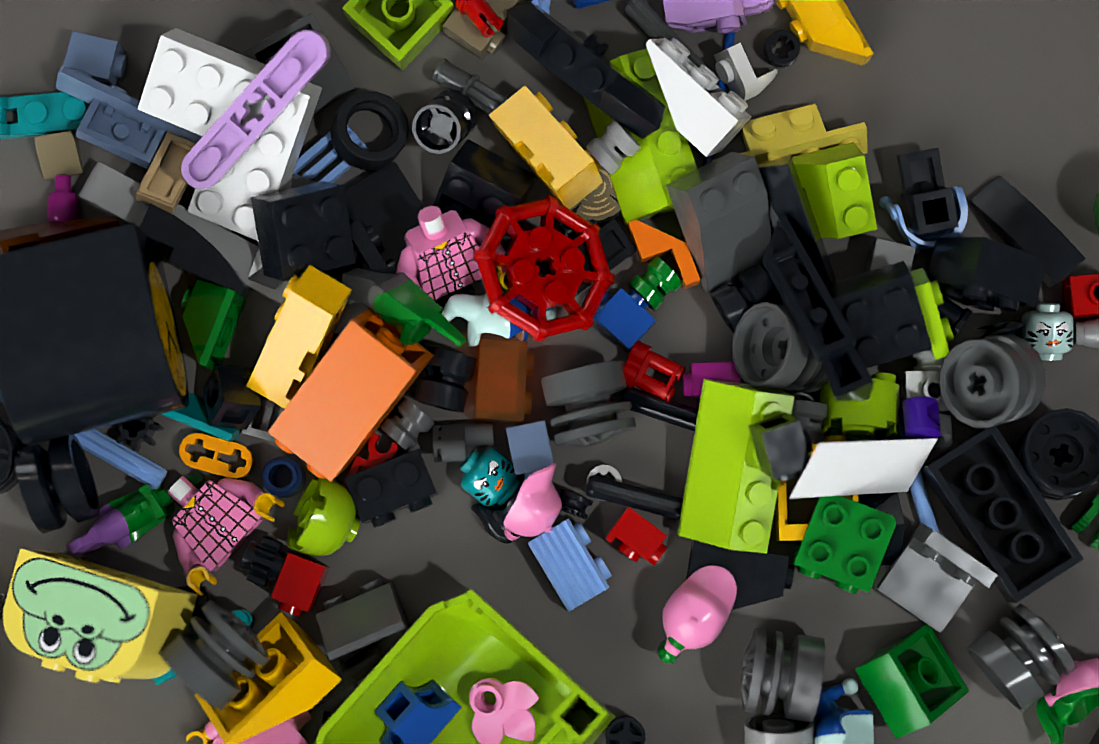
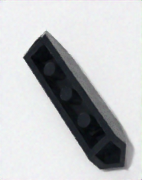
(585, 69)

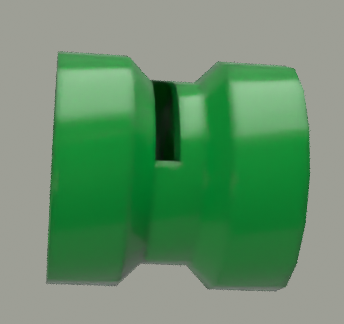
(656, 283)

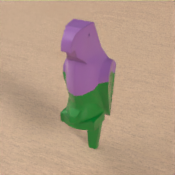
(127, 519)

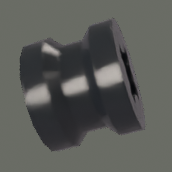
(625, 736)

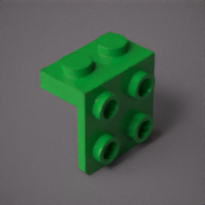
(844, 543)

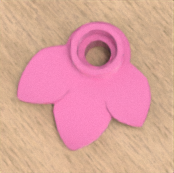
(506, 716)

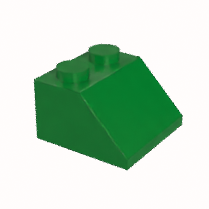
(912, 681)

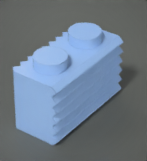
(569, 564)

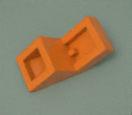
(653, 242)

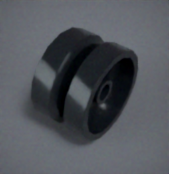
(57, 483)

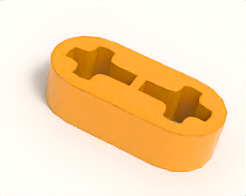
(220, 447)

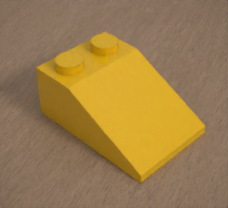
(281, 689)

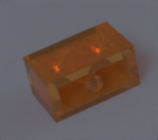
(502, 381)

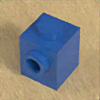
(624, 317)

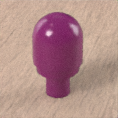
(62, 204)

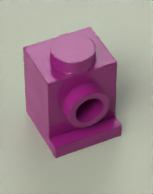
(715, 370)

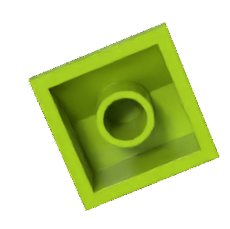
(838, 190)

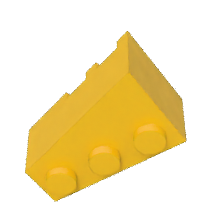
(299, 336)

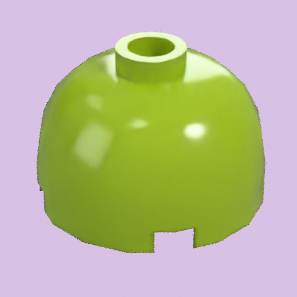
(324, 519)

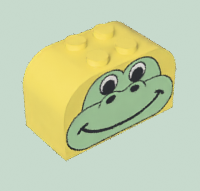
(92, 617)

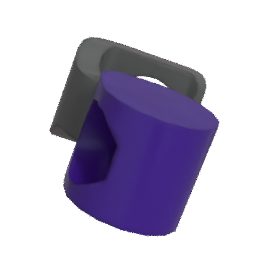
(925, 421)

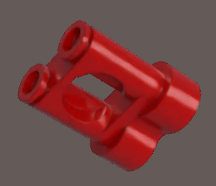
(638, 364)

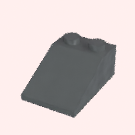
(723, 217)

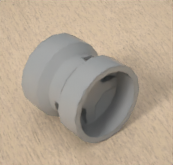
(613, 147)

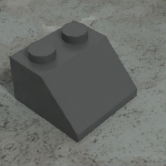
(361, 619)

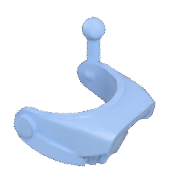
(928, 240)

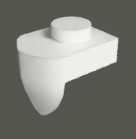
(738, 74)

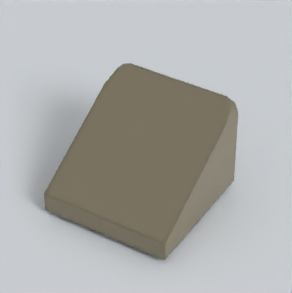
(59, 154)

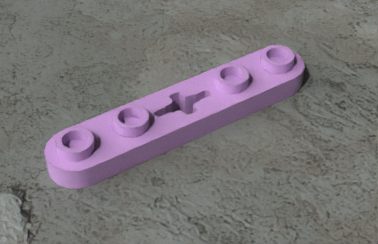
(280, 79)

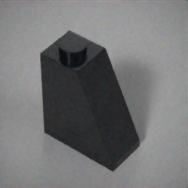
(756, 575)

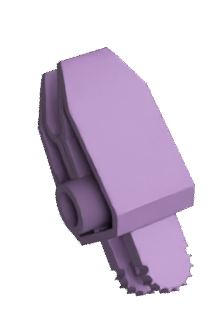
(712, 15)

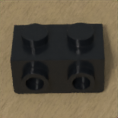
(391, 487)

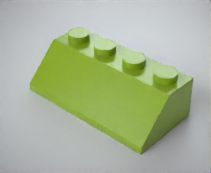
(663, 156)
(725, 491)

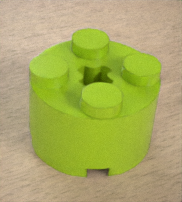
(864, 418)

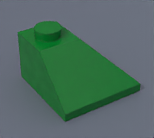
(211, 320)

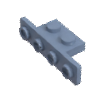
(115, 121)

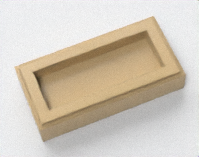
(164, 180)

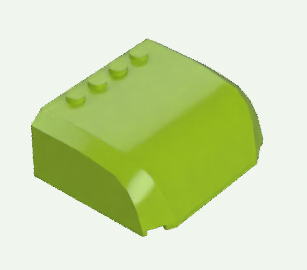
(457, 647)

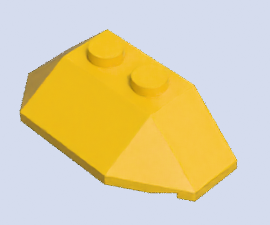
(828, 29)

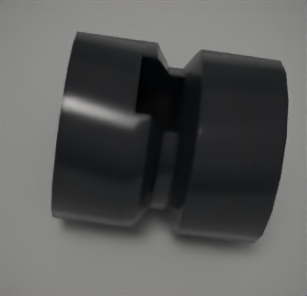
(444, 122)
(735, 299)
(446, 380)

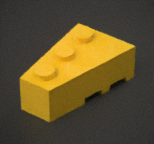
(547, 146)

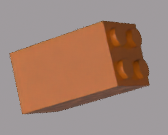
(348, 395)

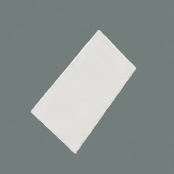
(863, 467)

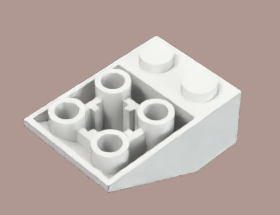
(696, 102)

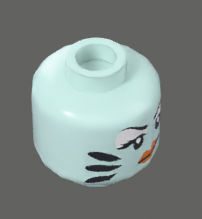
(1048, 330)

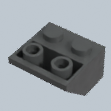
(332, 77)

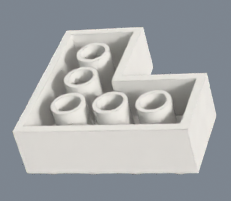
(192, 88)

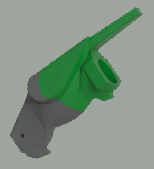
(400, 304)

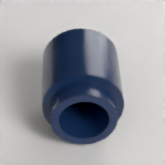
(283, 477)

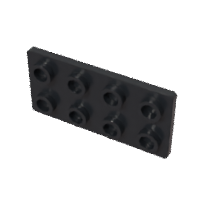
(380, 215)

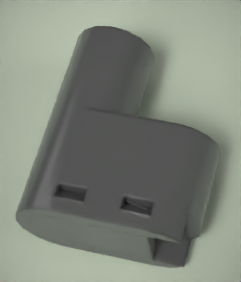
(452, 439)

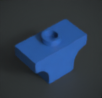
(416, 714)

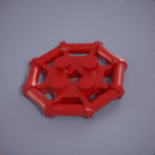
(565, 264)

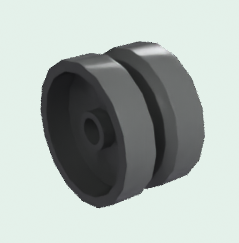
(992, 380)

